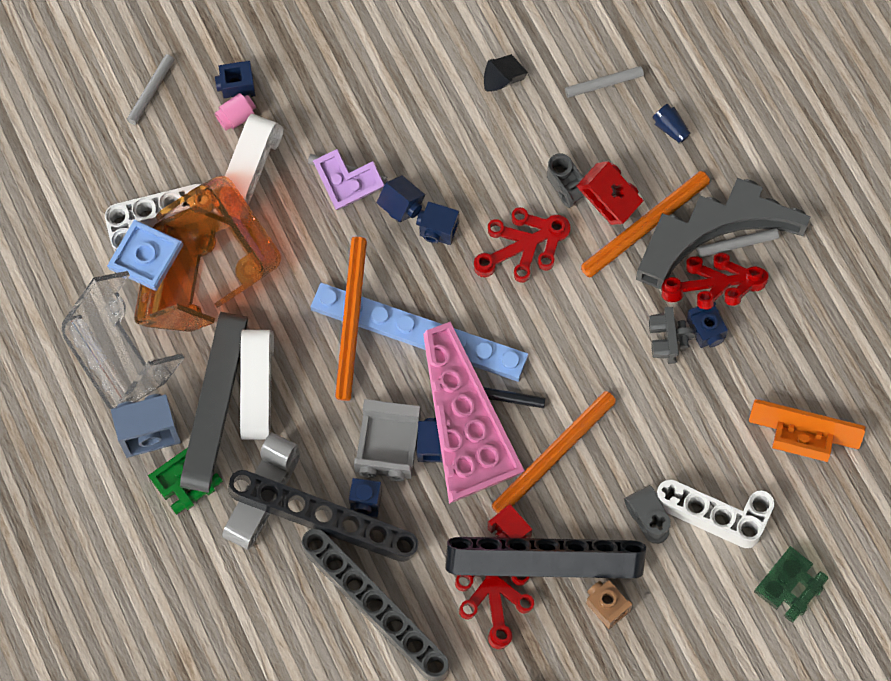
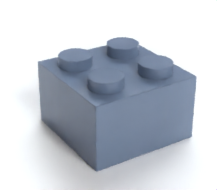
(145, 425)

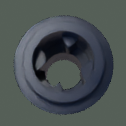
(671, 123)

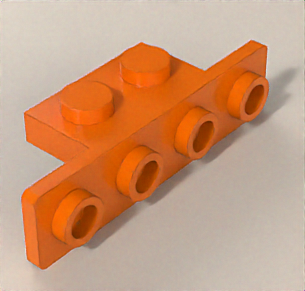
(805, 431)

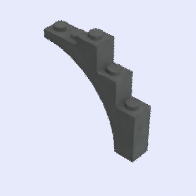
(743, 211)

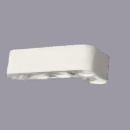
(251, 153)
(133, 208)
(255, 393)
(713, 507)

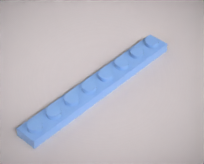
(410, 330)

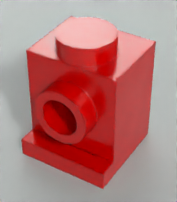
(509, 524)

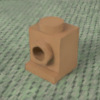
(608, 613)

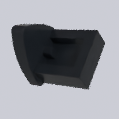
(503, 72)

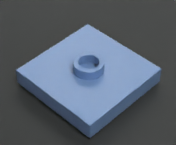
(145, 255)

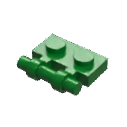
(168, 479)

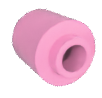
(235, 111)

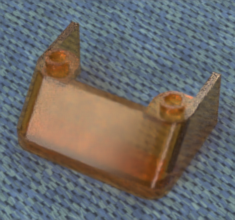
(261, 253)
(172, 302)

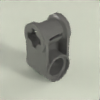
(565, 182)
(647, 510)

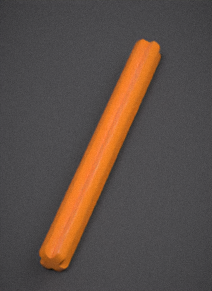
(645, 224)
(351, 319)
(554, 452)

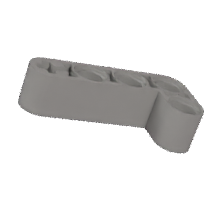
(277, 463)

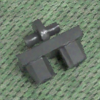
(668, 347)

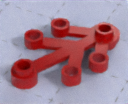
(525, 243)
(748, 279)
(493, 587)

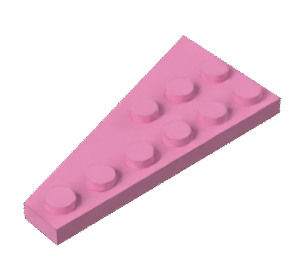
(469, 431)

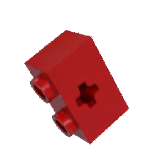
(610, 192)

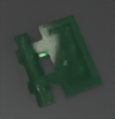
(783, 579)

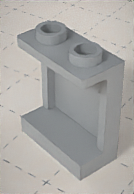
(387, 440)

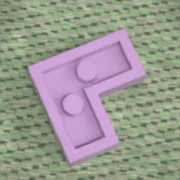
(343, 186)

